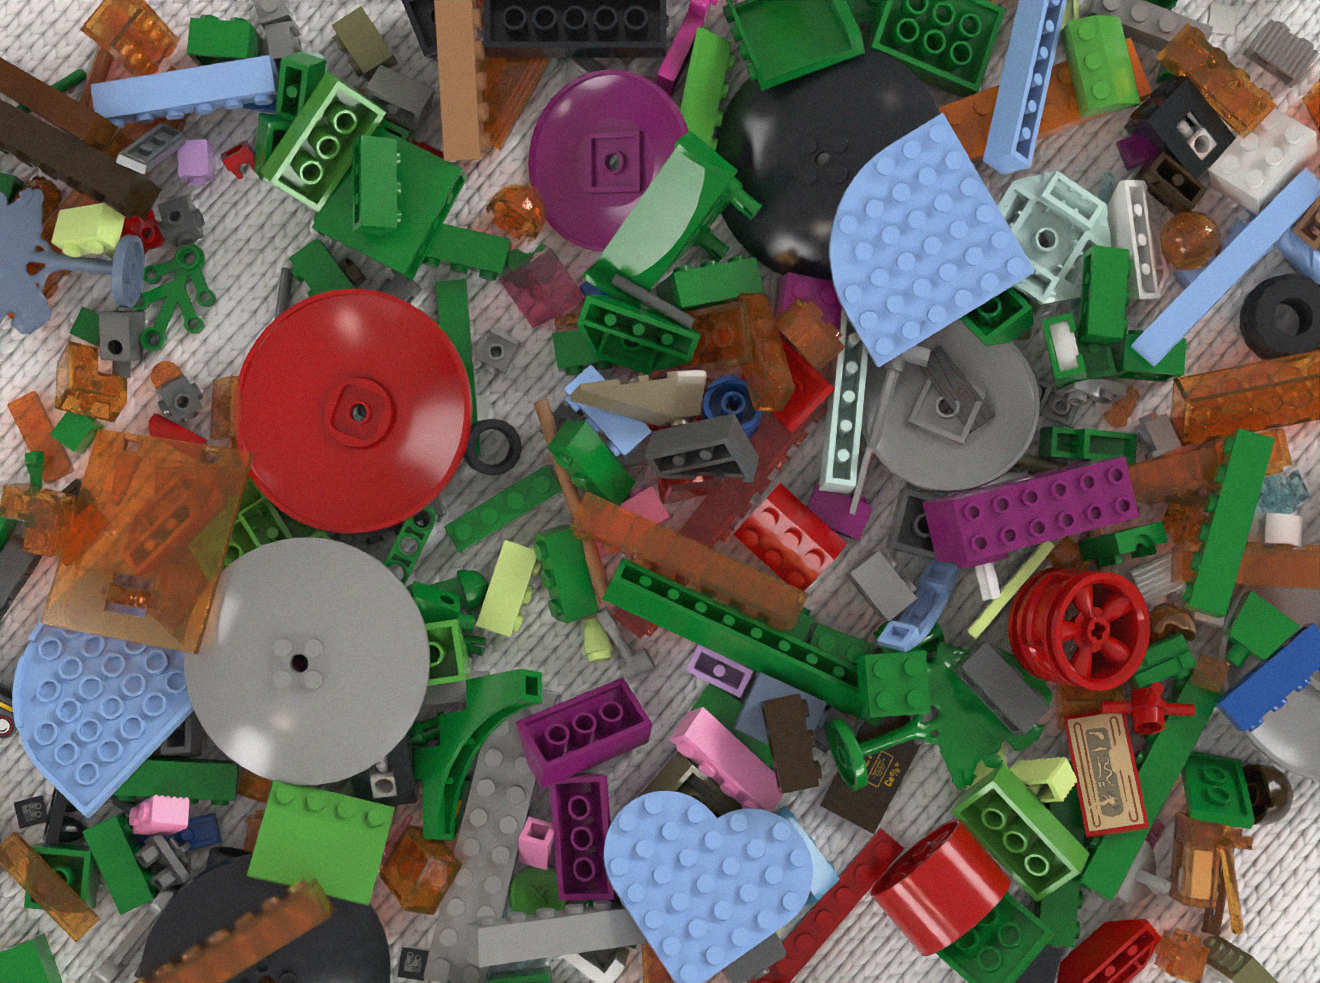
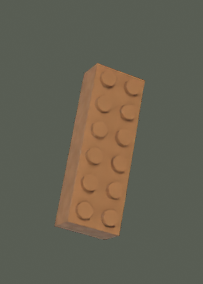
(461, 79)

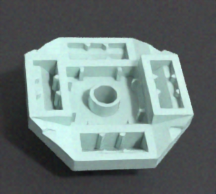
(1068, 219)

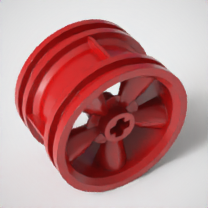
(1108, 630)

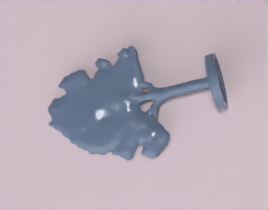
(20, 234)

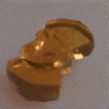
(1122, 408)

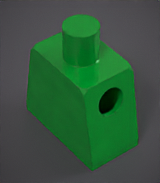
(440, 605)
(1256, 629)

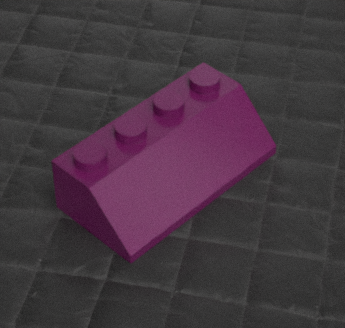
(583, 732)
(580, 832)

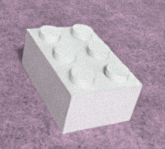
(1264, 161)

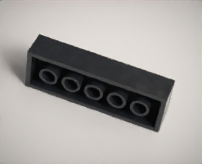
(575, 28)

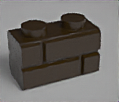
(1171, 183)

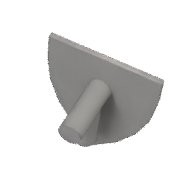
(1142, 878)

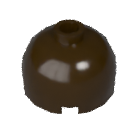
(1268, 792)

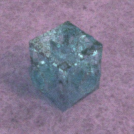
(1282, 493)

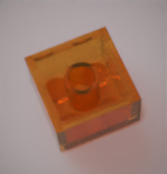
(419, 871)

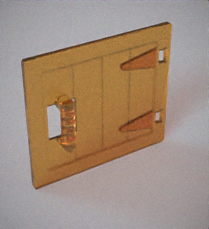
(154, 519)

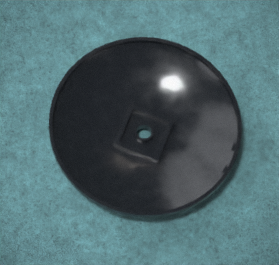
(781, 132)

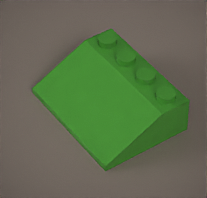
(321, 837)

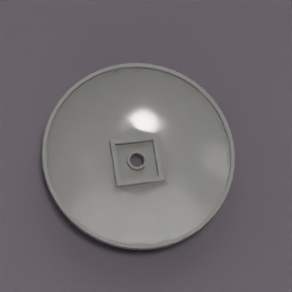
(361, 649)

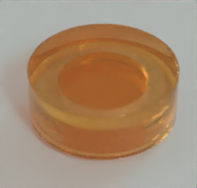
(164, 372)

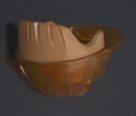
(1171, 618)

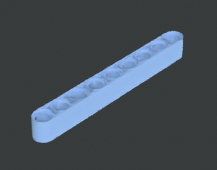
(1228, 268)

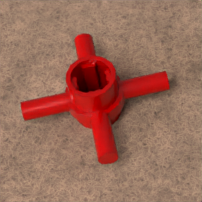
(1148, 709)

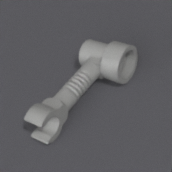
(633, 662)

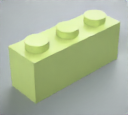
(509, 589)

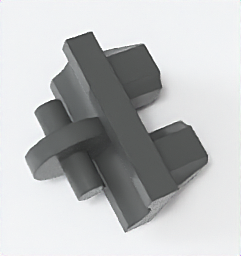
(169, 857)

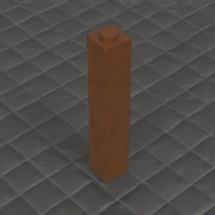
(55, 106)

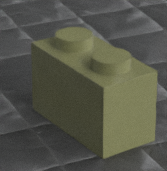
(363, 42)

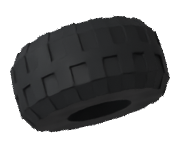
(1258, 317)

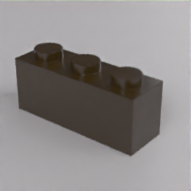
(791, 743)

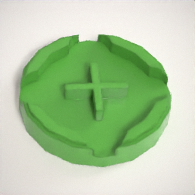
(535, 889)

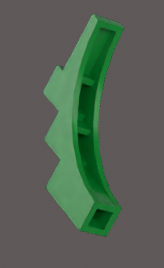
(462, 733)

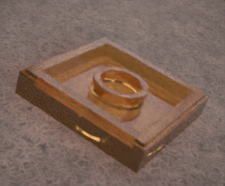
(225, 408)

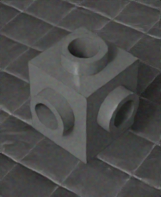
(181, 221)
(171, 391)

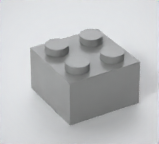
(881, 585)

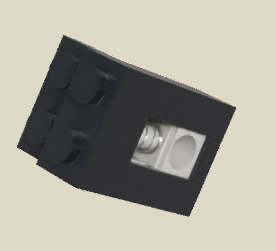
(1178, 117)
(400, 789)

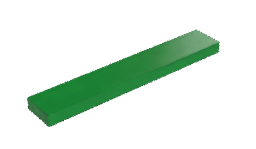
(455, 322)

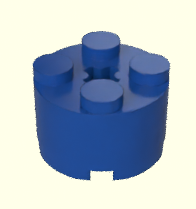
(734, 394)

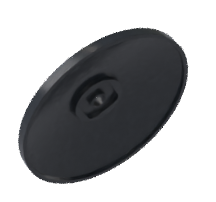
(339, 950)

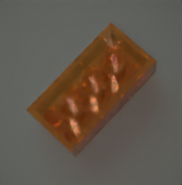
(131, 35)

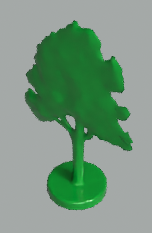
(964, 724)

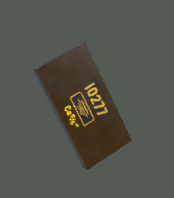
(884, 773)

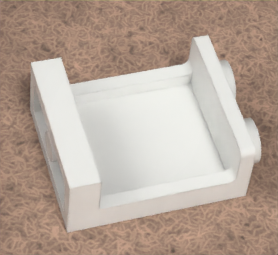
(598, 965)

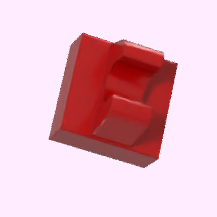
(236, 156)

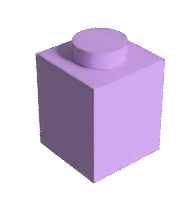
(196, 162)

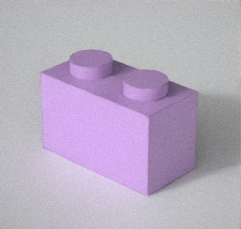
(719, 670)

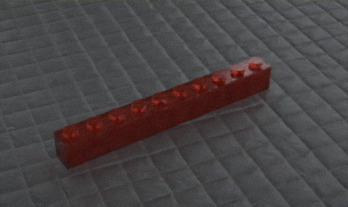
(718, 510)

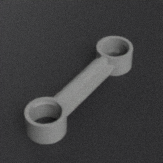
(119, 959)

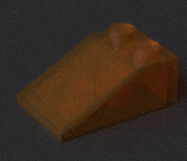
(724, 337)

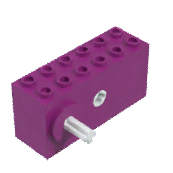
(1027, 511)

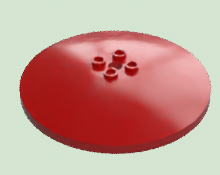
(301, 400)

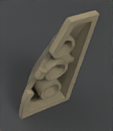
(656, 402)

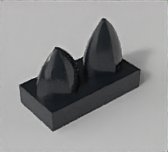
(61, 827)

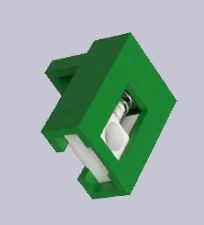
(1071, 358)

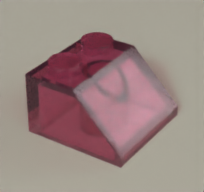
(541, 287)

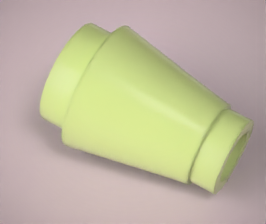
(596, 641)

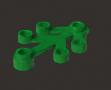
(174, 293)

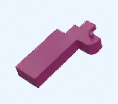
(683, 45)

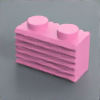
(160, 815)

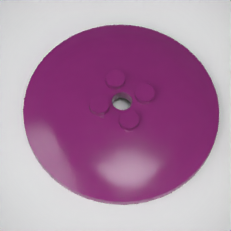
(580, 134)

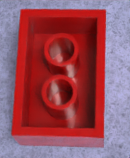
(790, 538)

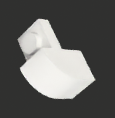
(1276, 528)

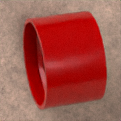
(941, 887)

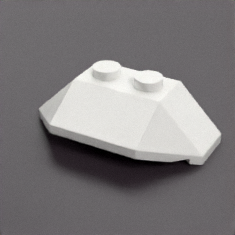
(1137, 227)

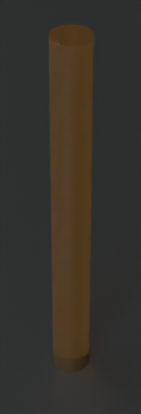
(1231, 885)

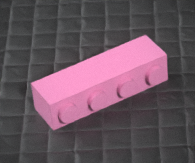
(726, 760)

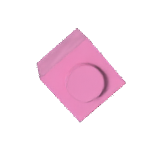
(536, 843)

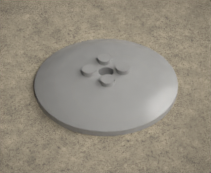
(936, 448)

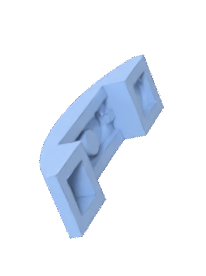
(921, 615)

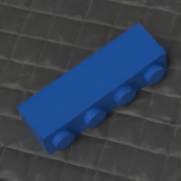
(1272, 680)

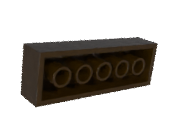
(75, 163)

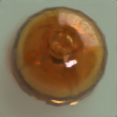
(518, 211)
(1190, 240)

